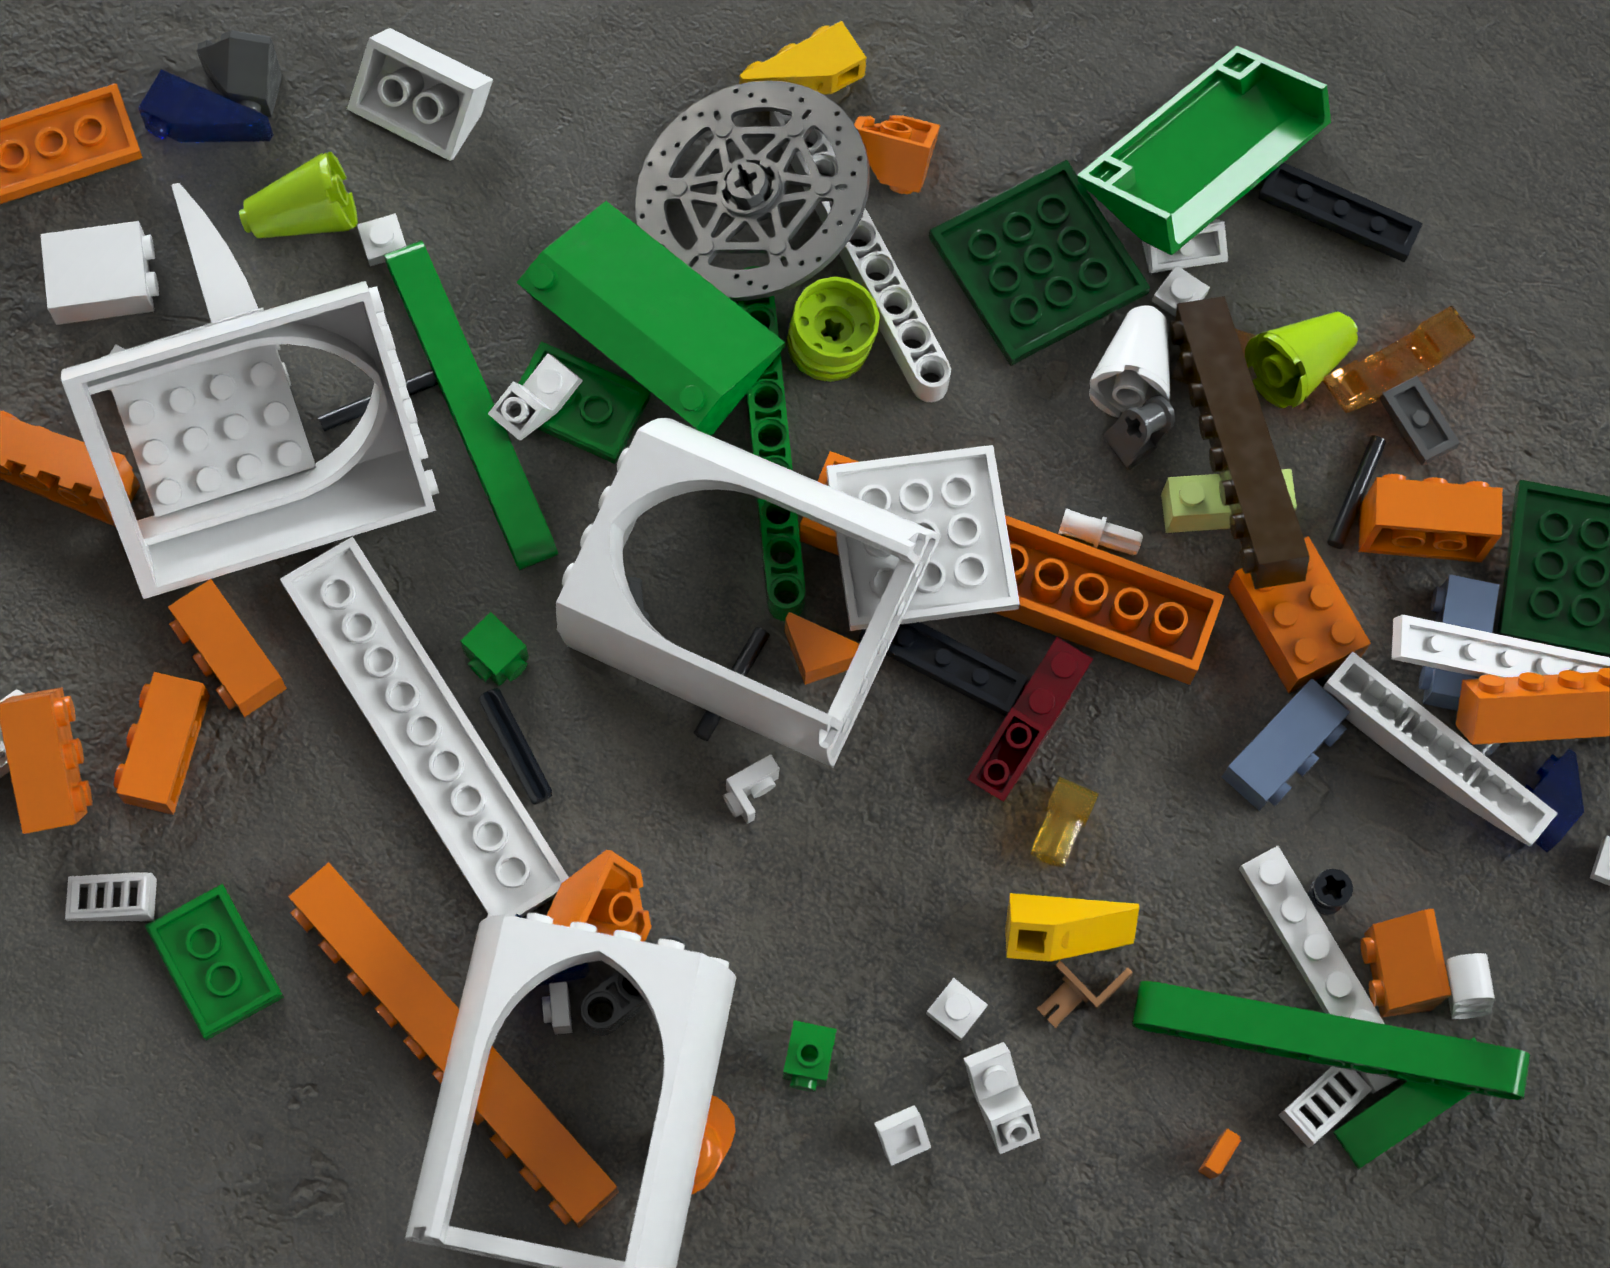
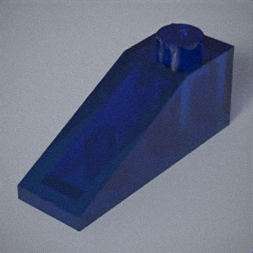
(195, 114)

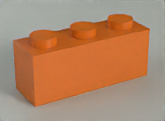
(225, 649)
(162, 743)

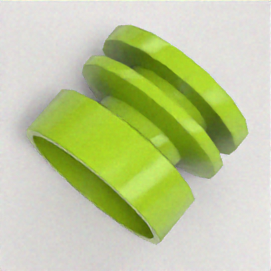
(840, 310)

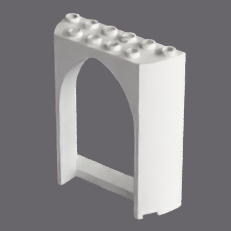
(355, 489)
(605, 623)
(691, 1008)

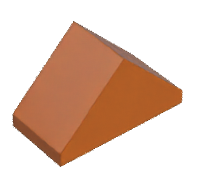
(817, 649)

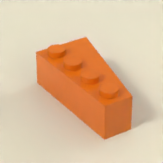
(57, 467)

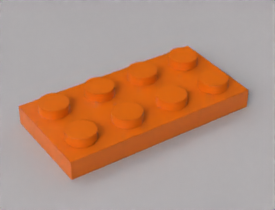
(65, 142)

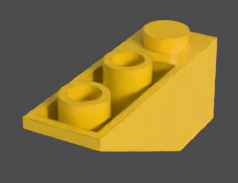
(821, 62)
(1066, 927)

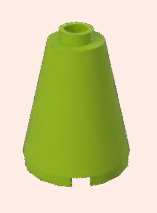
(302, 202)
(1299, 356)

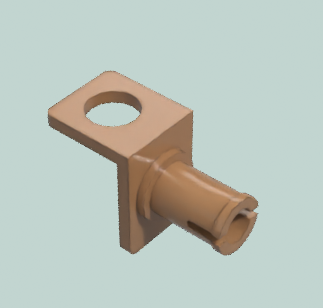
(1073, 992)

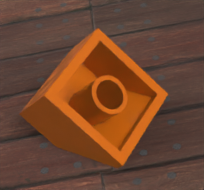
(1406, 964)

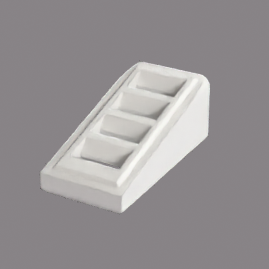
(141, 912)
(1302, 1126)

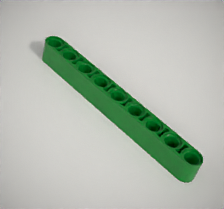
(470, 404)
(774, 423)
(1332, 1040)

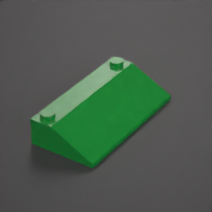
(1207, 147)
(653, 316)

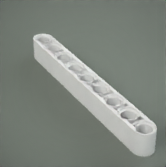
(886, 292)

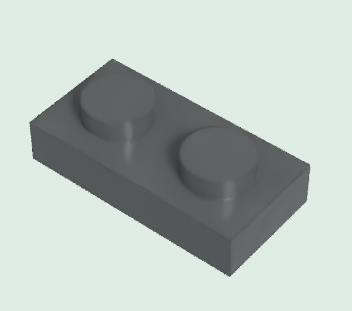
(1419, 420)

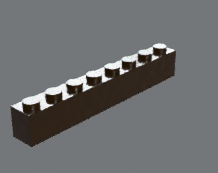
(1239, 444)

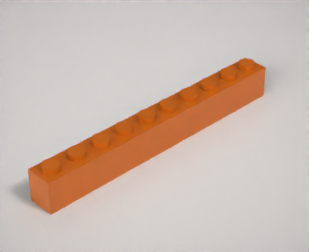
(429, 1018)

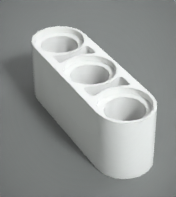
(1470, 986)

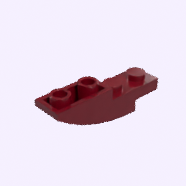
(1030, 720)

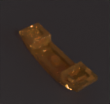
(1408, 357)

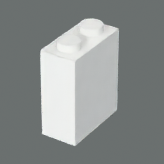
(98, 272)

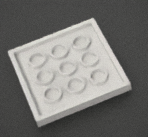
(213, 426)
(951, 495)

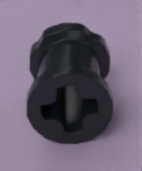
(1331, 880)

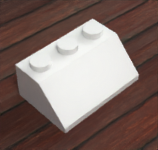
(418, 93)

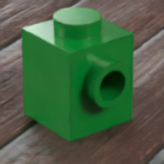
(494, 651)
(809, 1056)

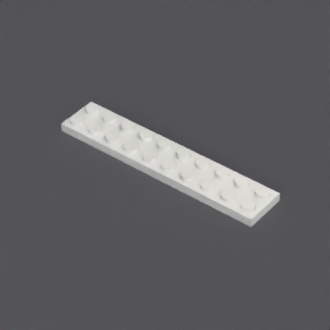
(425, 732)

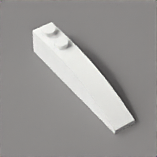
(219, 274)
(1436, 751)

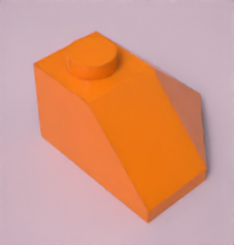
(899, 150)
(603, 896)

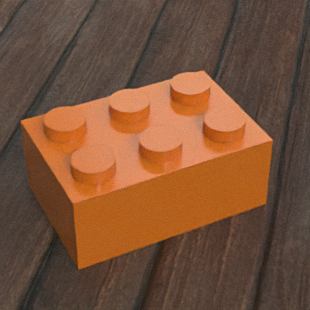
(1430, 518)
(1301, 624)
(44, 760)

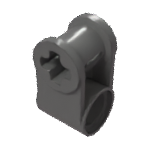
(1140, 431)

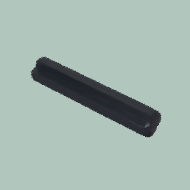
(515, 746)

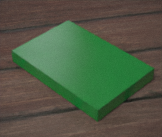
(599, 411)
(214, 962)

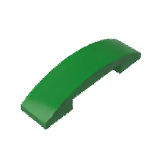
(1394, 1119)

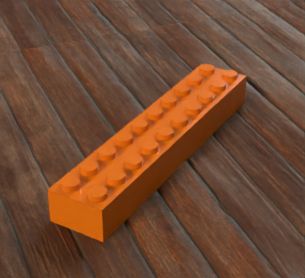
(1092, 597)

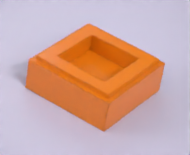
(1220, 1154)

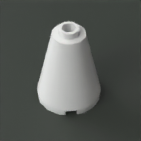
(1133, 364)

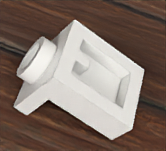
(753, 780)

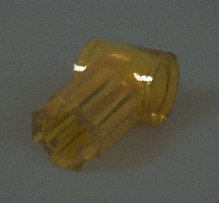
(1066, 814)

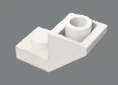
(540, 398)
(1001, 1098)

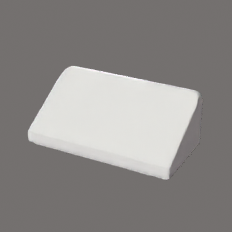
(1203, 249)

